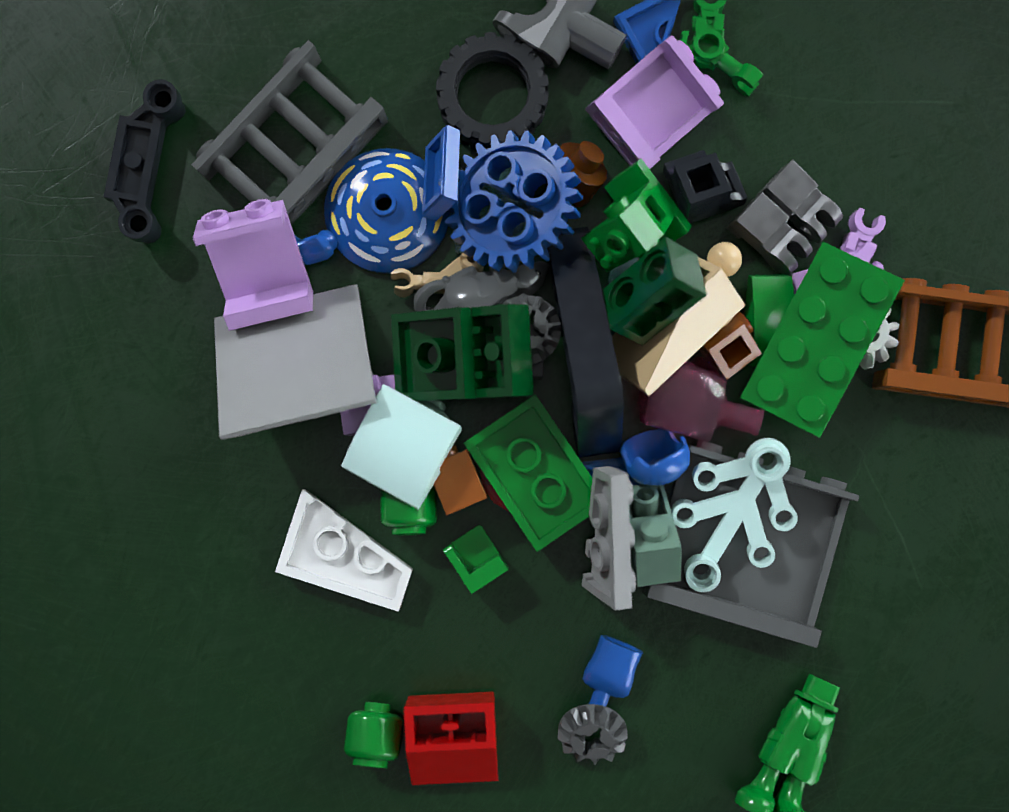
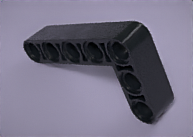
(587, 347)

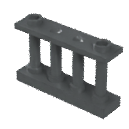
(332, 151)

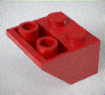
(451, 738)

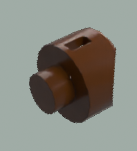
(588, 166)

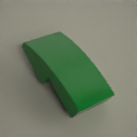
(765, 306)

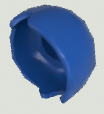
(655, 457)

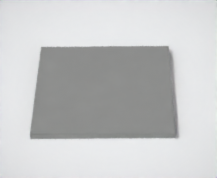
(294, 366)

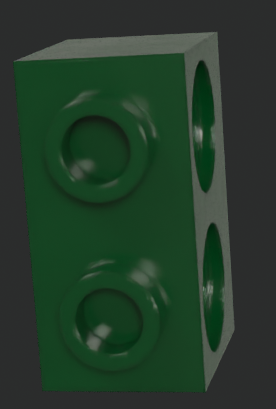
(654, 291)

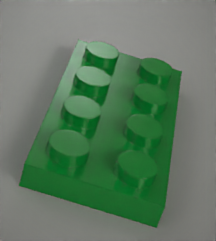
(822, 339)

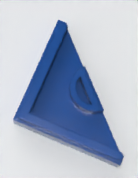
(646, 25)

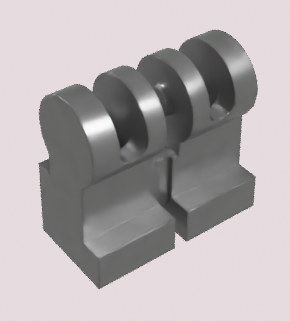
(786, 196)

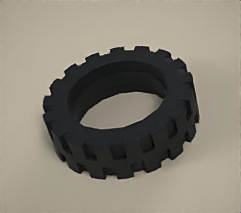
(485, 50)

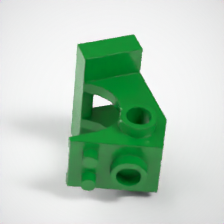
(630, 224)

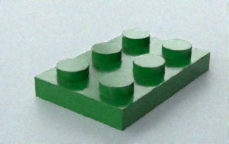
(534, 472)

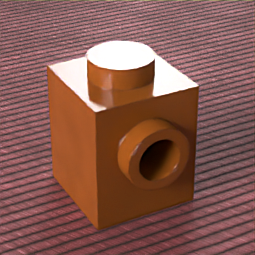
(731, 347)
(458, 482)

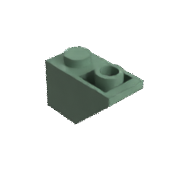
(656, 544)

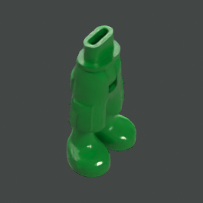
(794, 748)

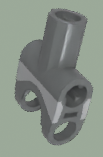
(561, 27)

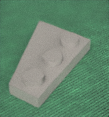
(609, 550)

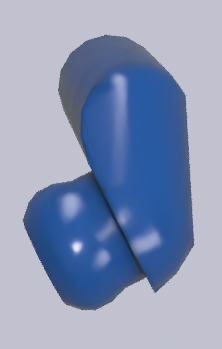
(317, 247)

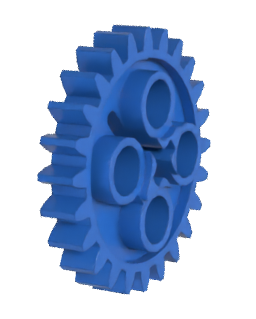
(532, 166)

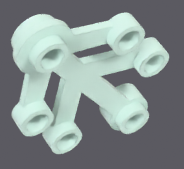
(738, 507)

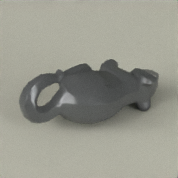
(484, 288)

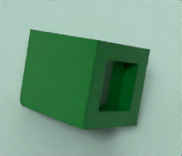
(475, 558)

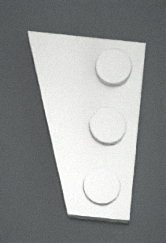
(340, 556)

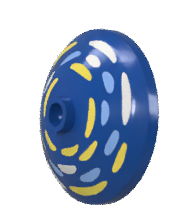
(379, 238)

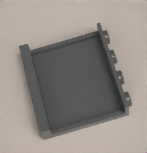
(771, 598)

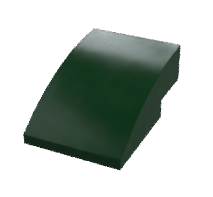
(463, 352)

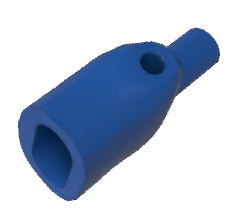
(611, 669)

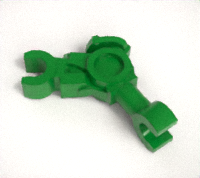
(711, 50)

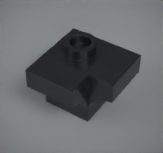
(704, 185)

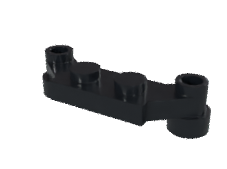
(137, 159)

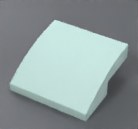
(401, 446)

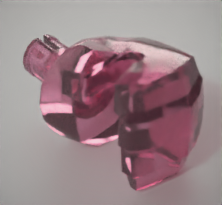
(695, 404)

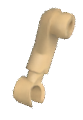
(419, 281)

